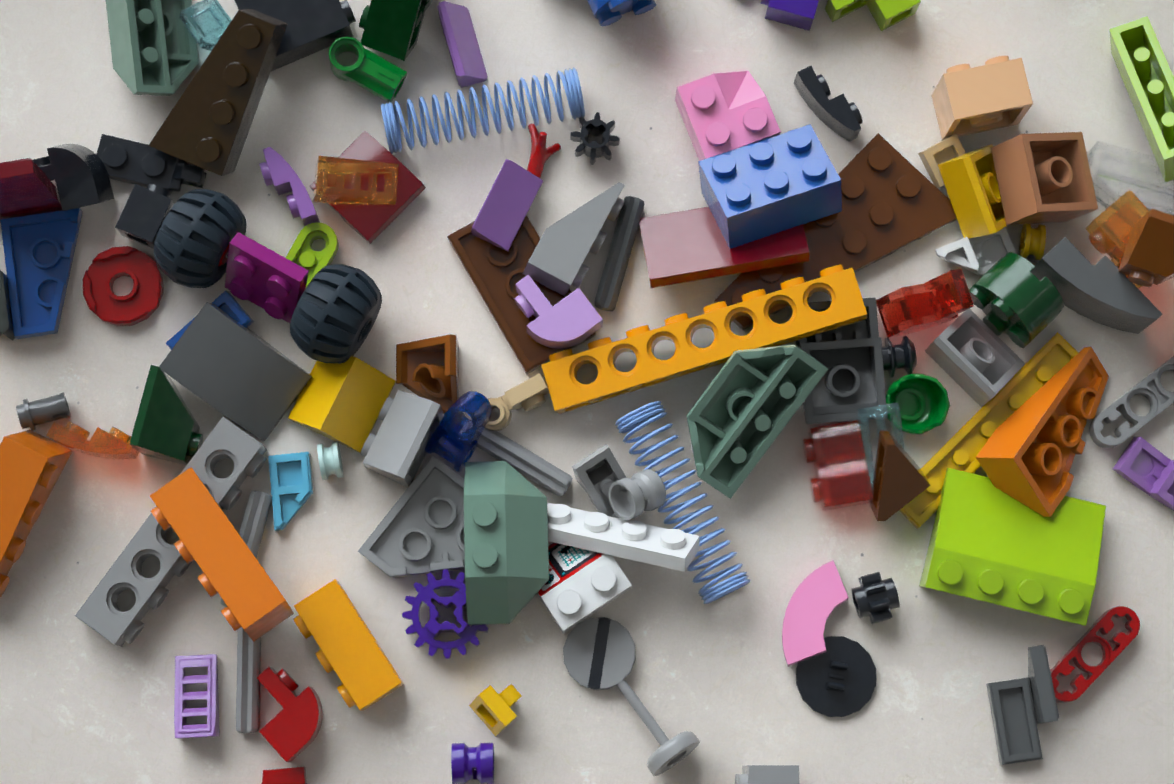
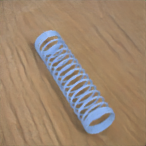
(392, 114)
(635, 421)

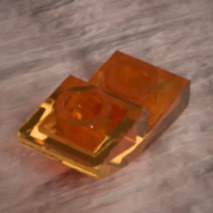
(102, 444)

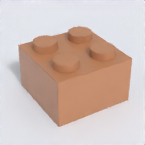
(1044, 178)

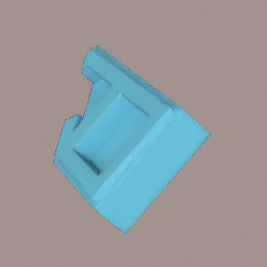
(289, 485)

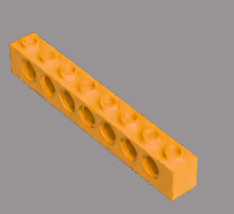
(563, 367)

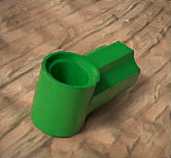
(369, 71)

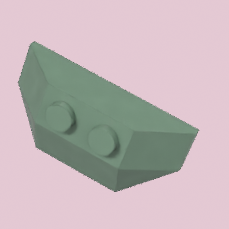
(151, 44)
(748, 410)
(502, 542)

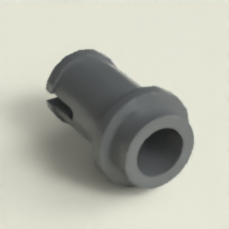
(42, 411)

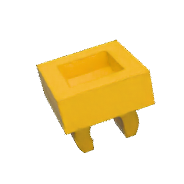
(495, 708)

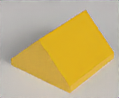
(974, 192)
(343, 401)

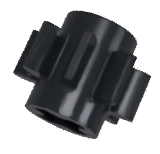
(596, 128)
(875, 597)

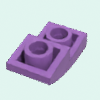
(285, 180)

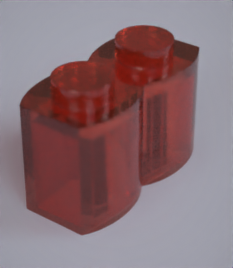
(839, 465)

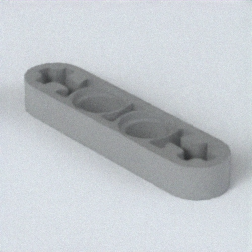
(1148, 387)

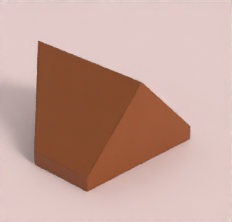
(430, 369)

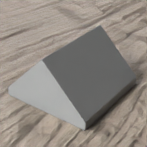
(974, 357)

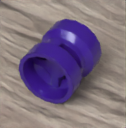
(472, 763)

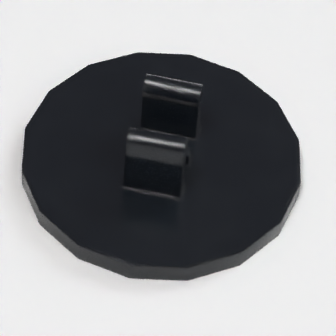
(837, 680)

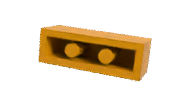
(346, 646)

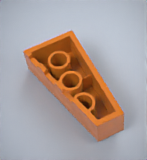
(27, 476)
(221, 554)

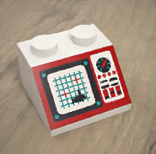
(580, 584)

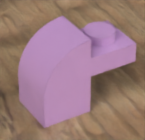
(557, 325)

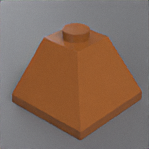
(1150, 250)

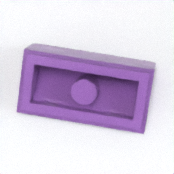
(462, 44)
(506, 205)

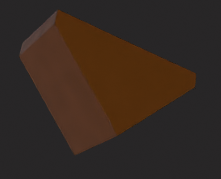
(895, 478)

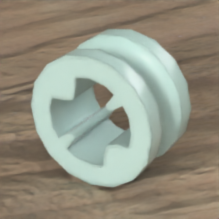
(330, 460)

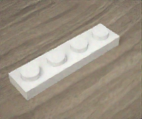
(621, 537)

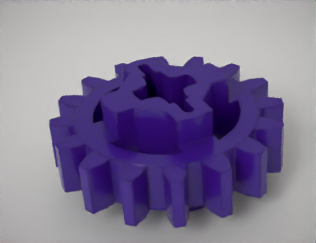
(432, 628)

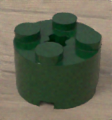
(1016, 299)

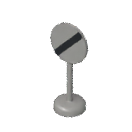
(602, 655)

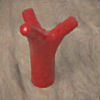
(539, 152)

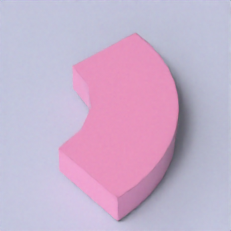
(809, 611)

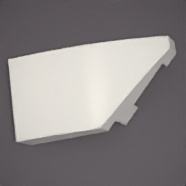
(978, 253)

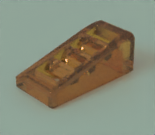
(341, 195)

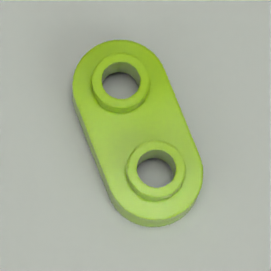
(305, 256)

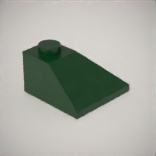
(164, 422)

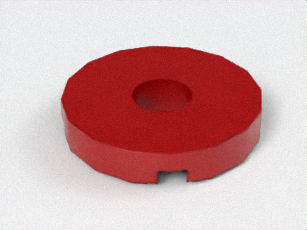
(136, 305)

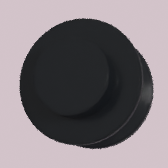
(899, 356)

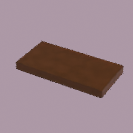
(495, 276)

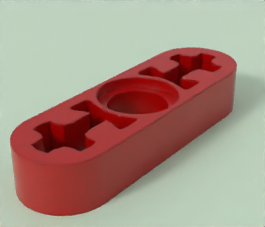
(1120, 639)

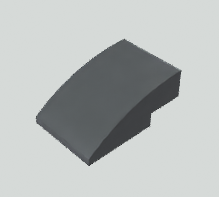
(1096, 290)
(853, 366)
(235, 371)

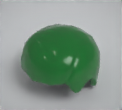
(921, 402)

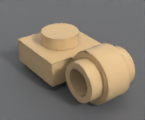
(526, 395)

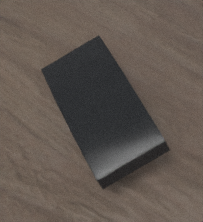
(835, 113)

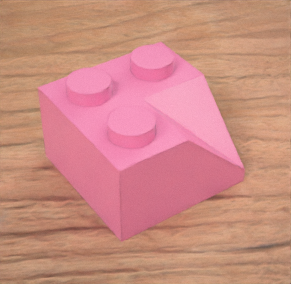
(725, 113)

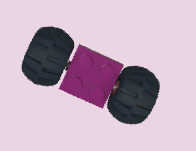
(207, 239)

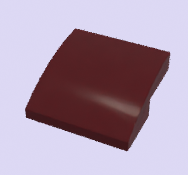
(373, 219)

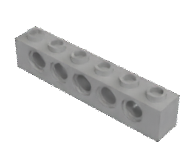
(101, 607)

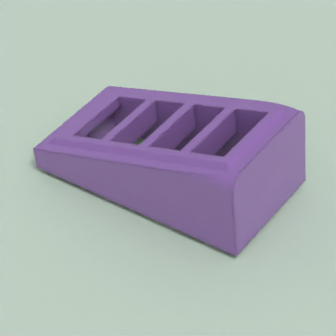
(181, 713)

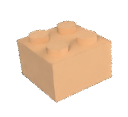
(981, 97)

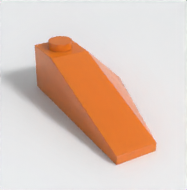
(1038, 442)

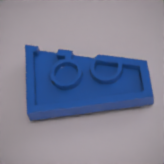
(38, 268)

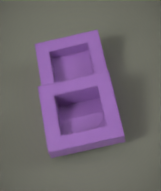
(1148, 470)

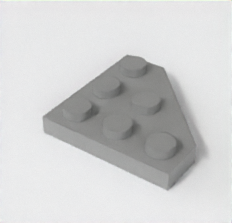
(422, 527)

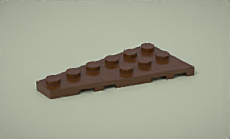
(882, 211)

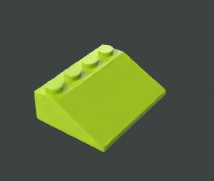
(1011, 555)

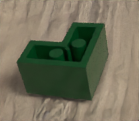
(393, 25)

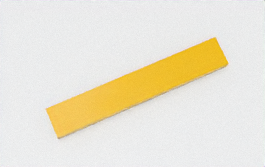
(965, 445)

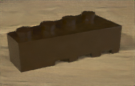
(222, 98)

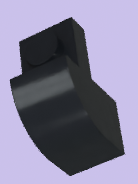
(78, 175)

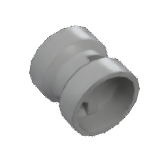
(639, 494)

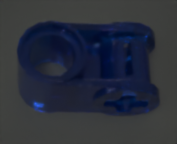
(456, 434)

